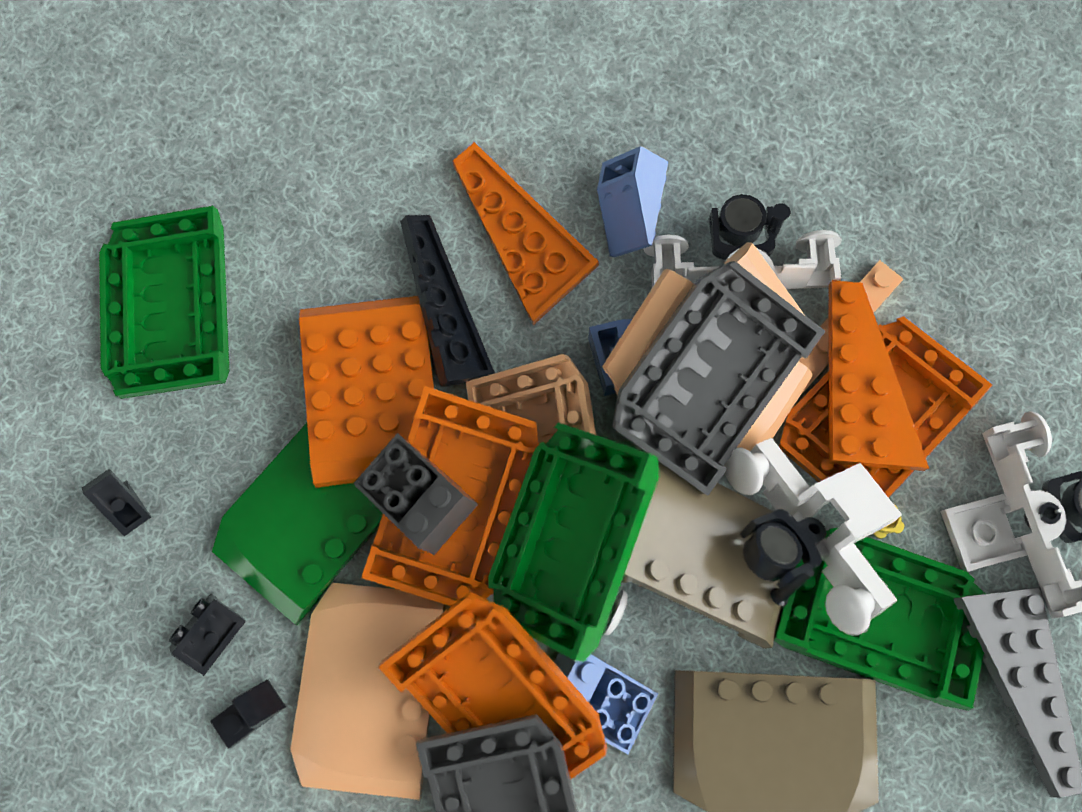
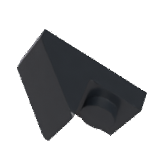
(116, 501)
(247, 713)

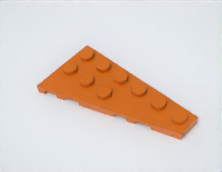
(531, 244)
(865, 400)

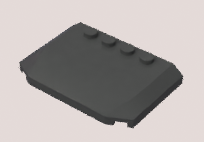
(712, 373)
(498, 769)

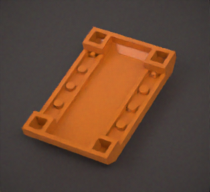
(361, 381)

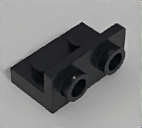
(205, 634)

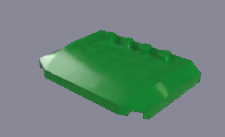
(164, 303)
(291, 535)
(572, 537)
(912, 645)

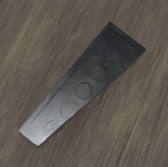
(448, 322)

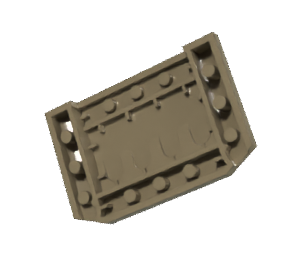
(696, 557)
(774, 742)

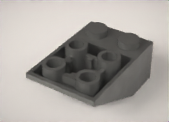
(415, 495)

